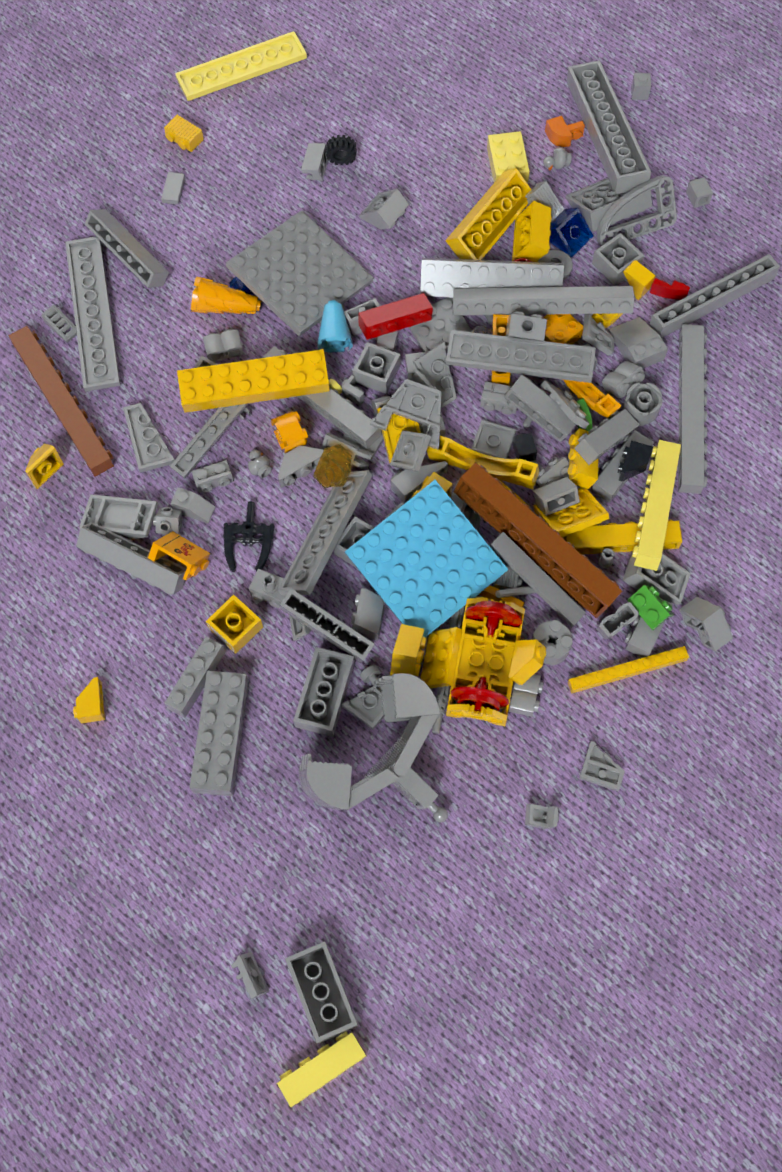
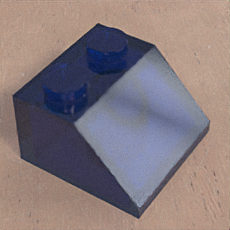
(570, 231)

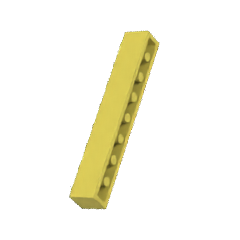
(657, 505)

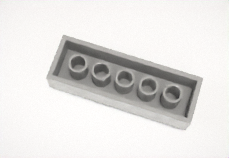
(219, 733)

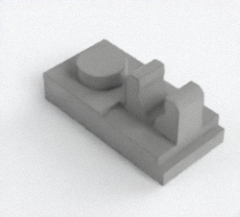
(251, 975)

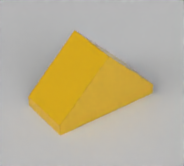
(639, 278)

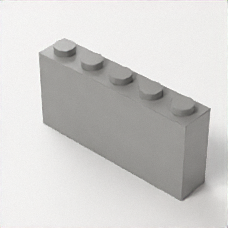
(326, 625)

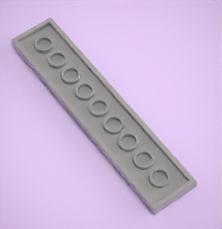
(92, 314)

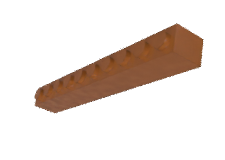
(61, 401)

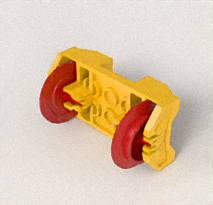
(485, 660)

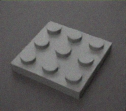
(439, 328)

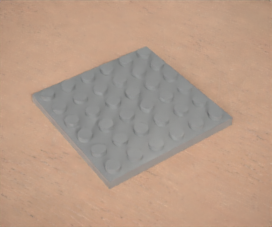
(299, 272)

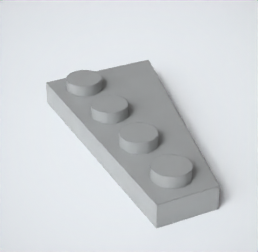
(146, 441)

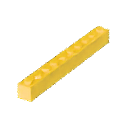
(628, 669)

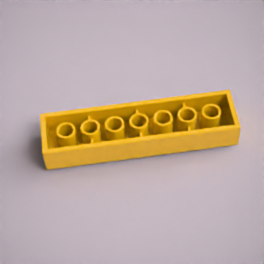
(253, 381)

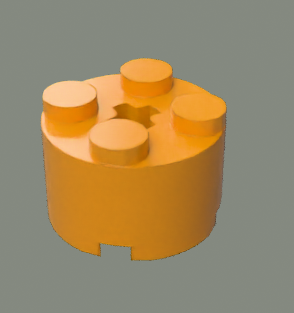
(289, 431)

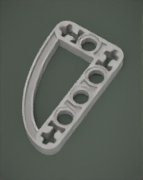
(663, 211)

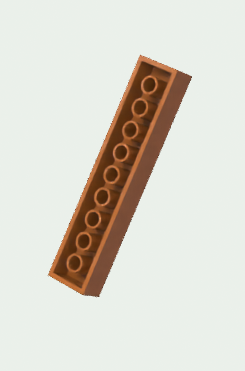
(537, 540)

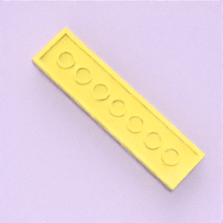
(240, 66)

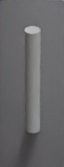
(514, 592)

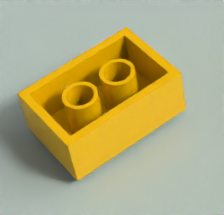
(532, 232)

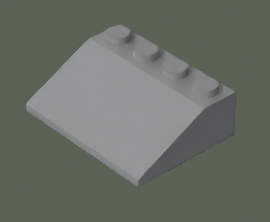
(599, 197)

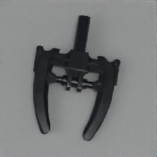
(248, 530)

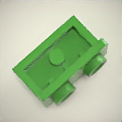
(650, 606)

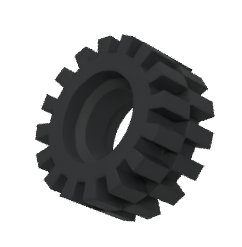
(341, 143)

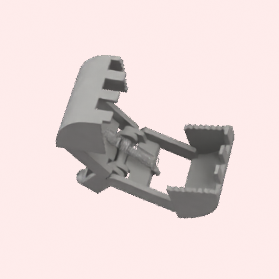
(403, 699)

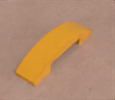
(594, 398)

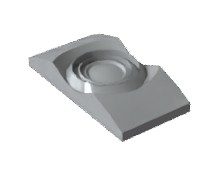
(120, 515)

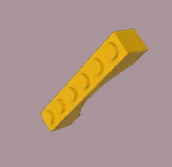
(509, 470)

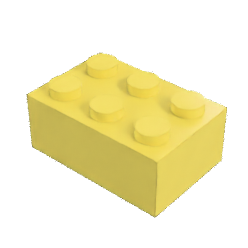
(506, 153)

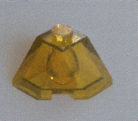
(333, 467)

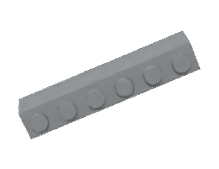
(126, 248)
(130, 558)

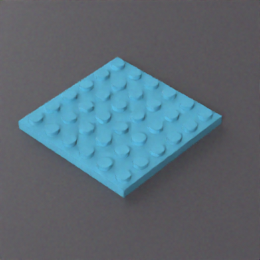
(426, 560)

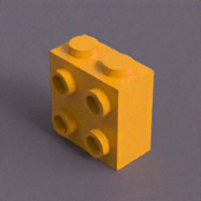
(562, 329)

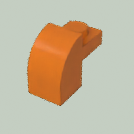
(562, 134)

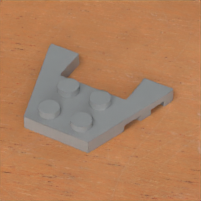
(414, 403)

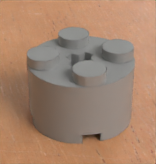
(643, 402)
(555, 633)

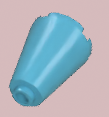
(334, 330)

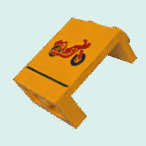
(182, 550)

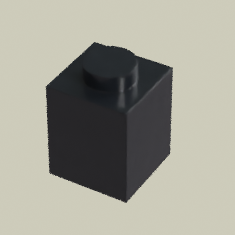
(524, 447)

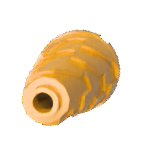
(221, 299)

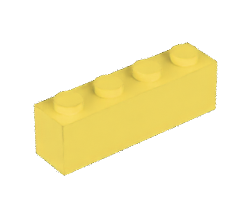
(321, 1069)

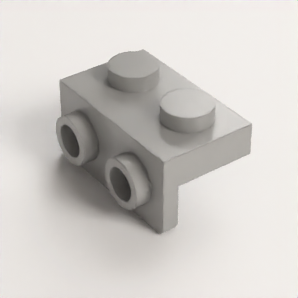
(556, 470)

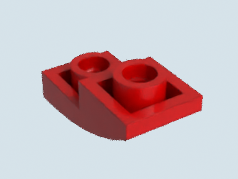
(675, 291)

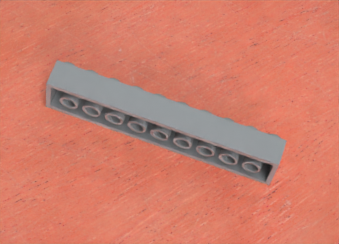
(608, 126)

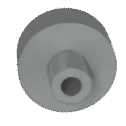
(370, 674)

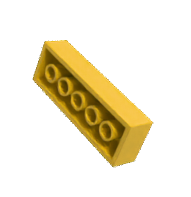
(490, 216)

